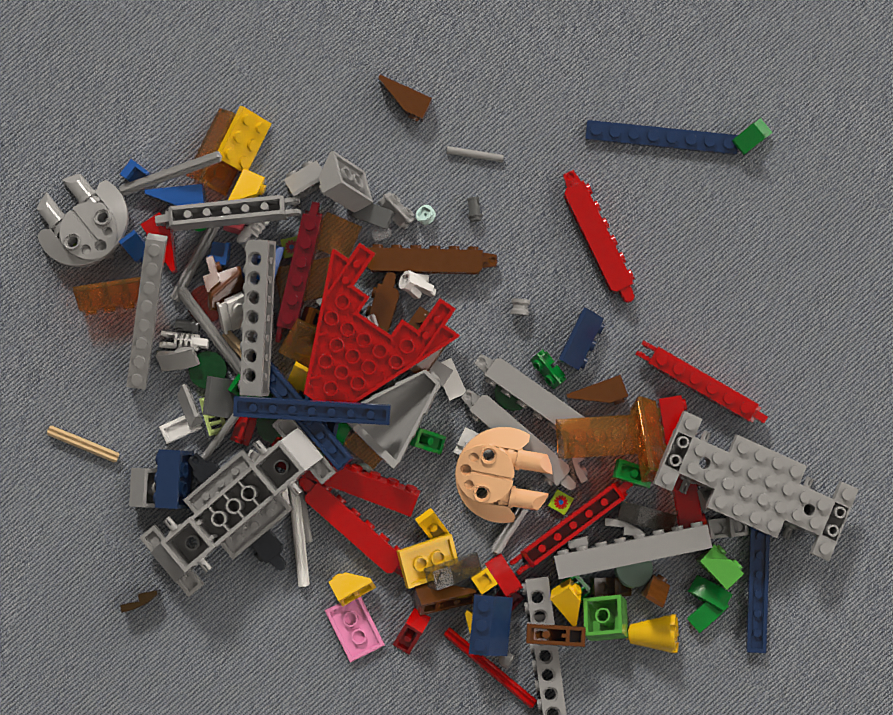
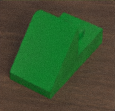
(752, 136)
(629, 472)

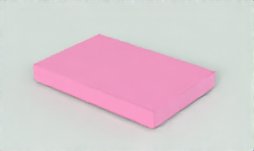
(355, 629)

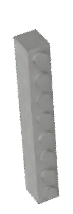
(146, 311)
(632, 551)

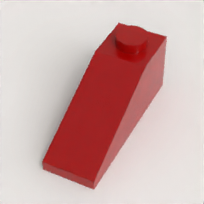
(170, 256)

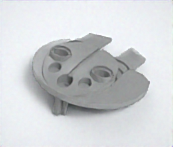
(84, 223)

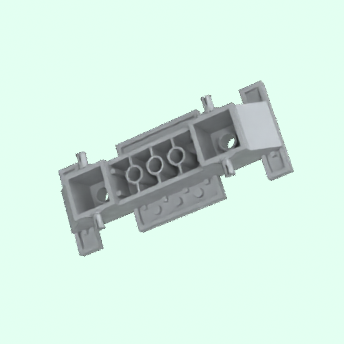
(755, 486)
(237, 505)

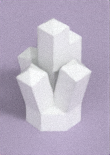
(416, 284)

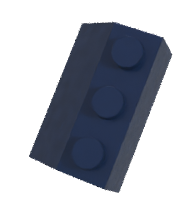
(581, 340)
(172, 479)
(490, 625)

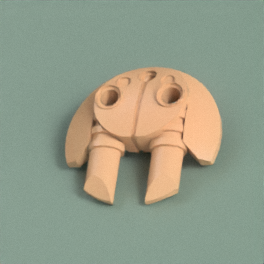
(497, 474)

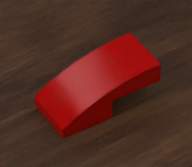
(503, 575)

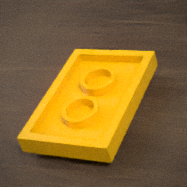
(243, 139)
(424, 555)

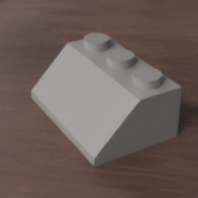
(345, 183)

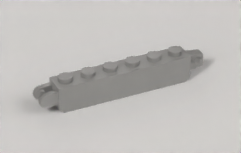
(228, 213)
(525, 390)
(494, 416)

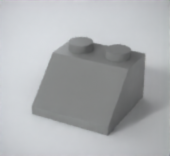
(305, 180)
(142, 487)

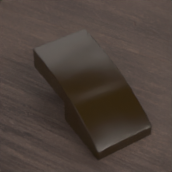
(607, 587)
(144, 598)

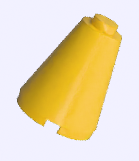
(656, 633)

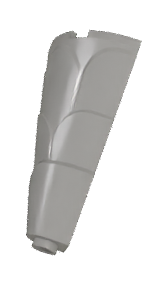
(409, 403)

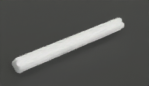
(299, 539)

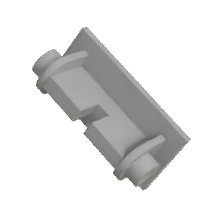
(403, 214)

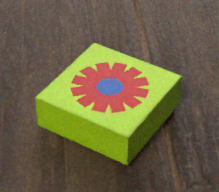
(289, 246)
(560, 502)

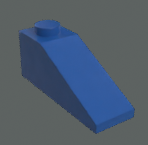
(179, 195)

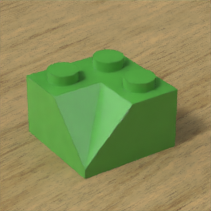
(719, 567)
(605, 617)

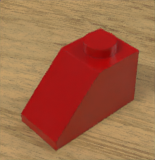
(411, 631)

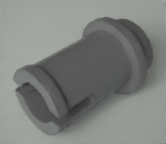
(474, 209)
(187, 325)

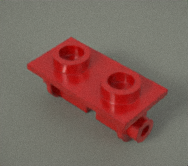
(243, 430)

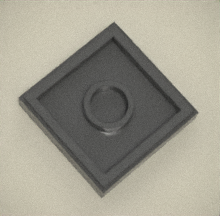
(218, 398)

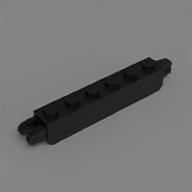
(268, 545)

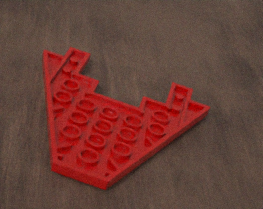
(355, 354)

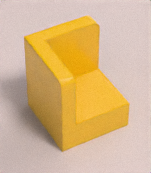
(484, 580)

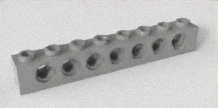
(263, 326)
(541, 585)

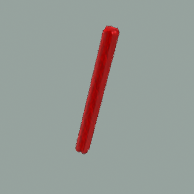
(491, 668)

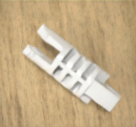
(251, 232)
(184, 340)

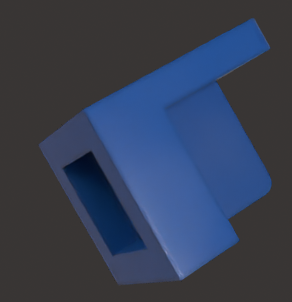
(133, 171)
(221, 252)

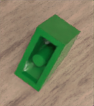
(428, 441)

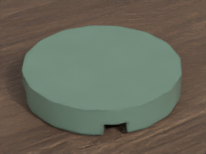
(634, 574)

